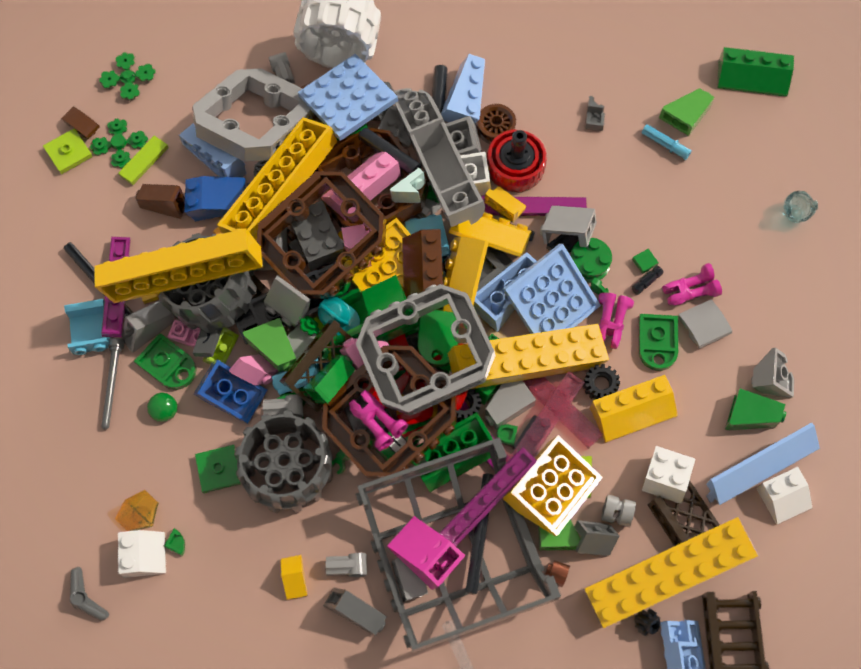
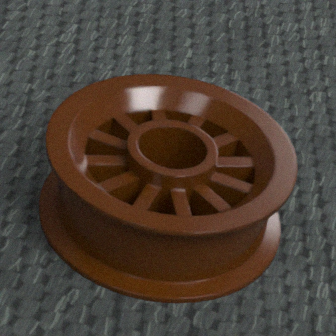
(492, 115)

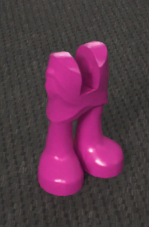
(706, 275)
(606, 326)
(367, 416)

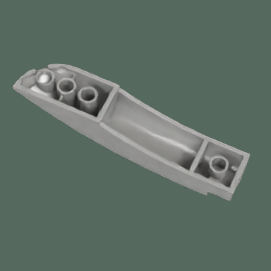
(439, 157)

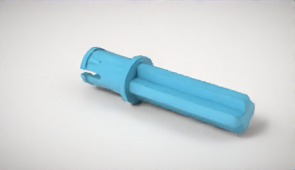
(667, 142)

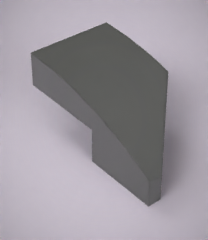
(595, 115)

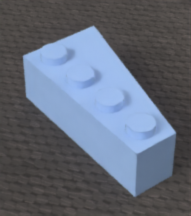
(466, 92)
(217, 160)
(491, 300)

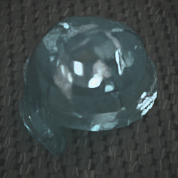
(799, 206)

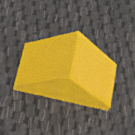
(293, 577)

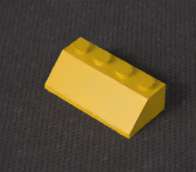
(498, 233)
(465, 266)
(634, 408)

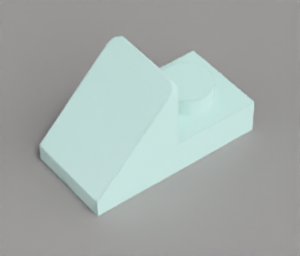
(406, 189)

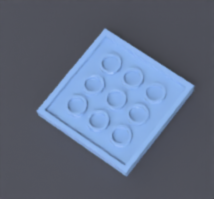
(348, 96)
(551, 293)

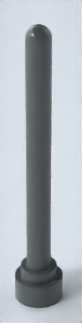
(116, 346)

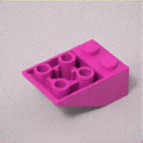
(426, 552)

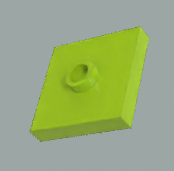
(67, 151)

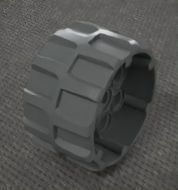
(221, 301)
(299, 431)

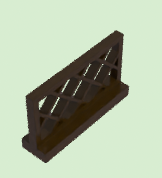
(308, 357)
(669, 521)

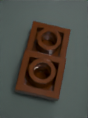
(80, 122)

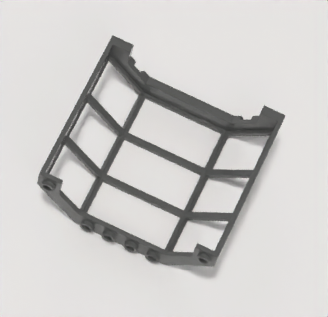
(534, 566)

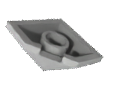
(772, 375)

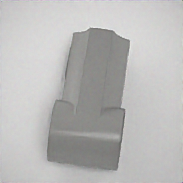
(281, 66)
(278, 406)
(352, 565)

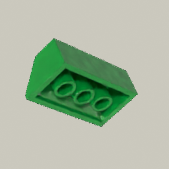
(755, 71)
(465, 435)

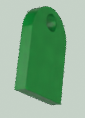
(436, 336)
(658, 338)
(165, 362)

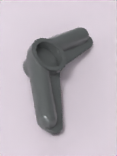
(79, 598)

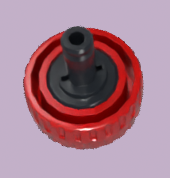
(516, 160)

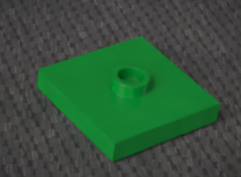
(217, 469)

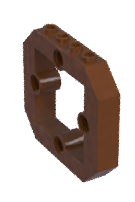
(349, 154)
(304, 196)
(406, 456)

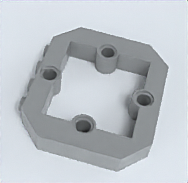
(226, 133)
(392, 317)

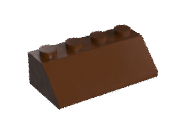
(422, 261)

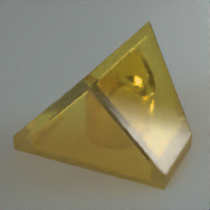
(137, 512)

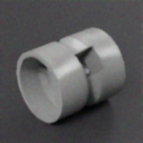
(625, 510)

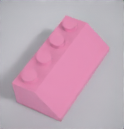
(370, 178)

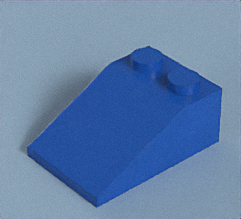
(211, 196)
(229, 392)

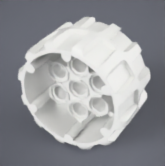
(337, 30)

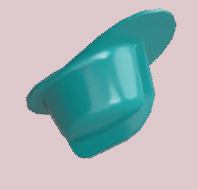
(338, 310)

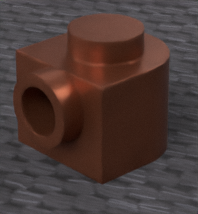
(559, 571)

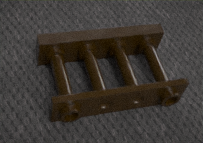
(714, 626)

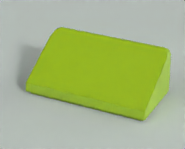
(224, 346)

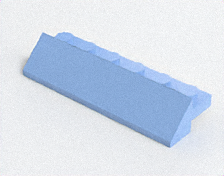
(763, 464)
(682, 645)

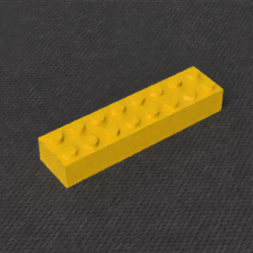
(280, 176)
(178, 266)
(537, 355)
(670, 572)

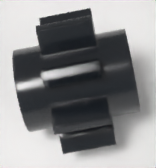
(647, 622)

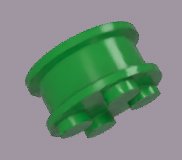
(592, 260)

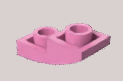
(183, 334)

